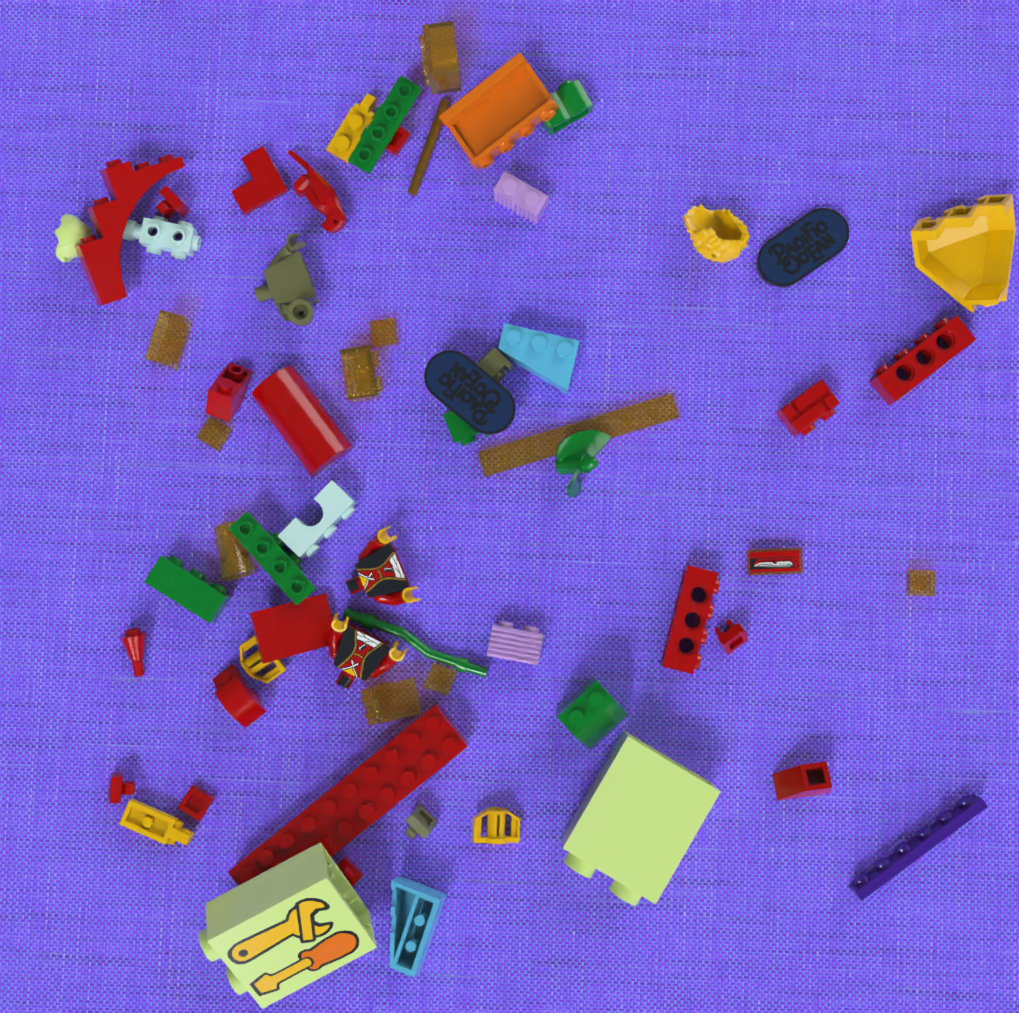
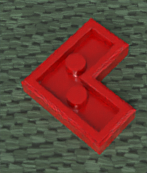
(265, 184)

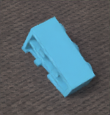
(540, 353)
(414, 921)

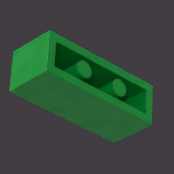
(188, 588)

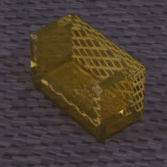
(168, 340)

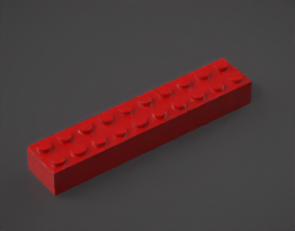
(361, 794)

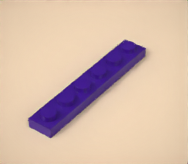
(924, 841)

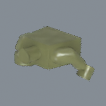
(289, 284)

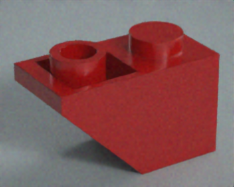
(228, 392)
(802, 781)

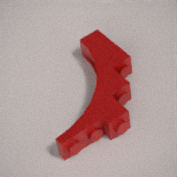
(102, 255)

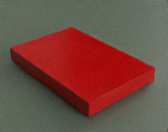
(292, 628)

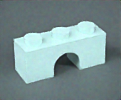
(335, 505)

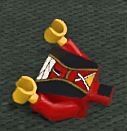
(382, 573)
(359, 653)

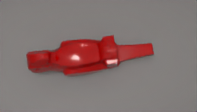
(320, 196)

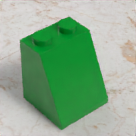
(590, 713)

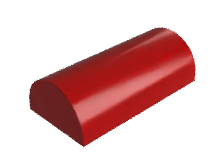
(301, 420)

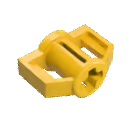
(251, 669)
(495, 827)

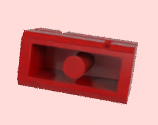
(807, 408)

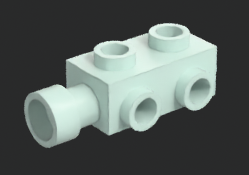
(165, 237)

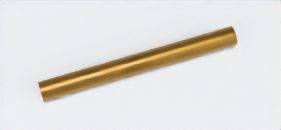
(427, 149)

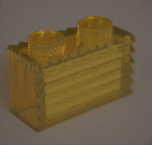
(360, 373)

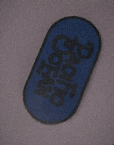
(802, 247)
(470, 392)

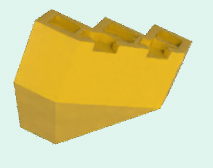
(969, 250)

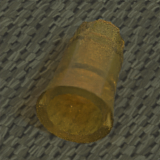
(233, 556)

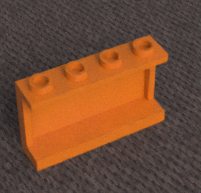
(499, 112)

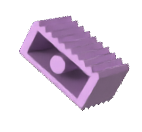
(520, 197)
(515, 643)

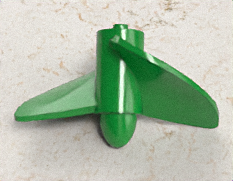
(577, 456)

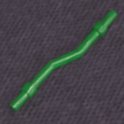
(370, 621)

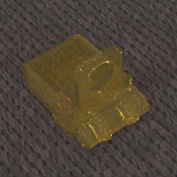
(391, 701)

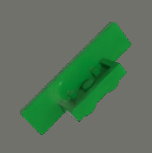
(384, 124)
(273, 557)

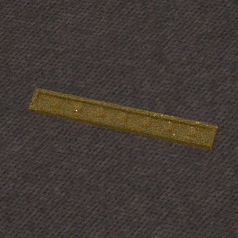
(545, 444)

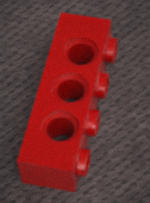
(956, 338)
(672, 656)

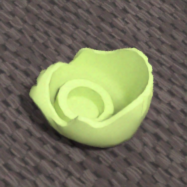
(68, 235)

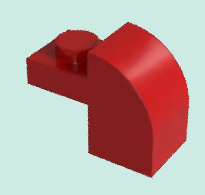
(237, 697)

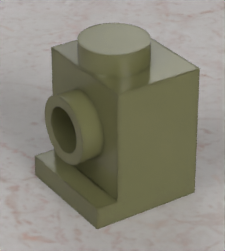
(495, 364)

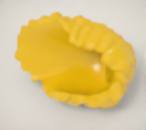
(716, 233)

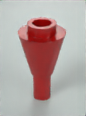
(134, 645)

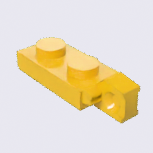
(351, 129)
(155, 824)

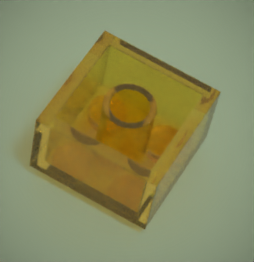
(440, 58)

